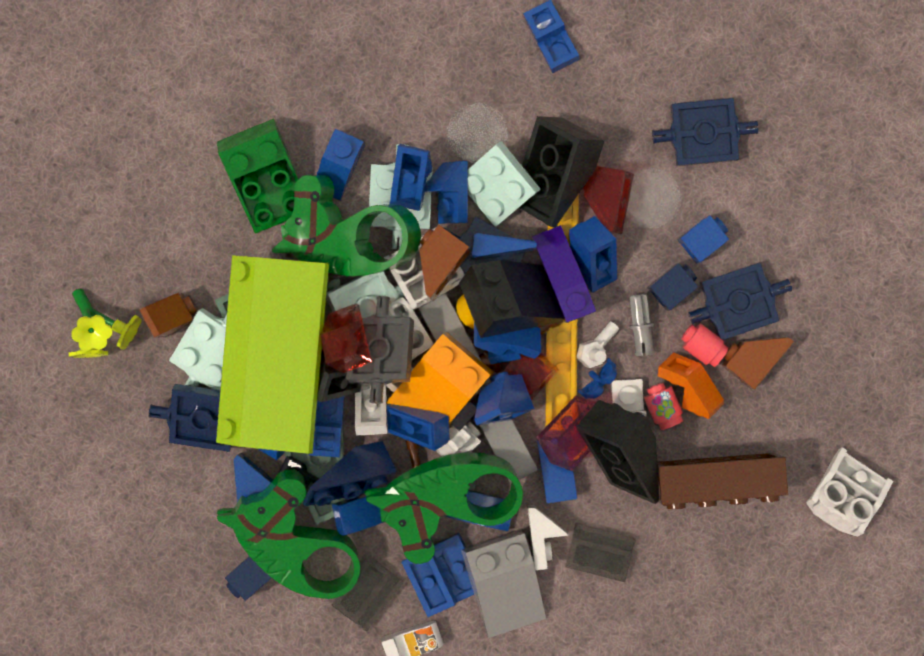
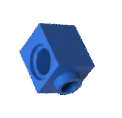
(704, 238)

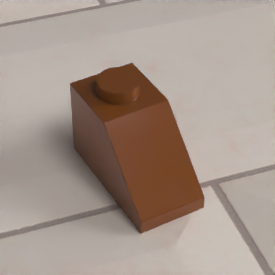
(440, 259)
(169, 314)
(754, 359)

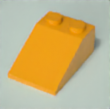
(443, 379)

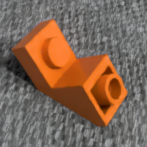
(699, 390)

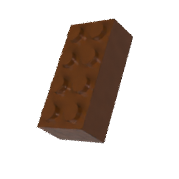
(722, 478)

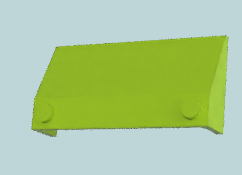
(272, 354)

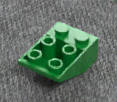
(260, 174)

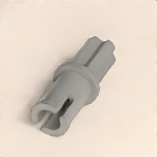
(641, 324)

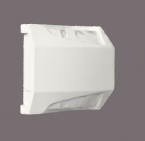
(411, 280)
(848, 494)

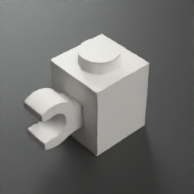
(461, 441)

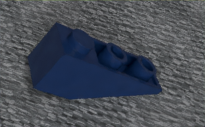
(359, 470)

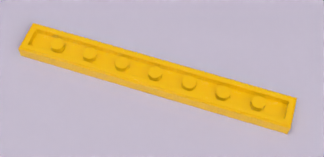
(562, 344)

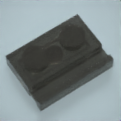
(600, 552)
(369, 595)

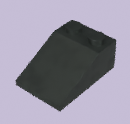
(560, 163)
(509, 297)
(623, 448)

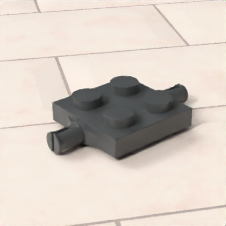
(389, 348)

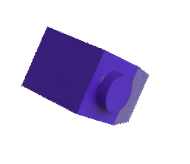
(564, 274)

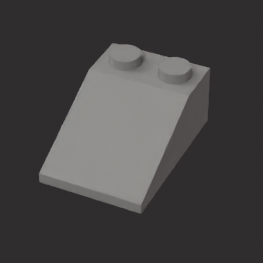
(504, 583)

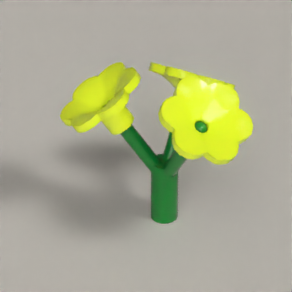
(95, 329)

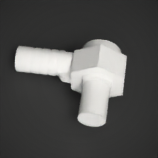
(593, 352)

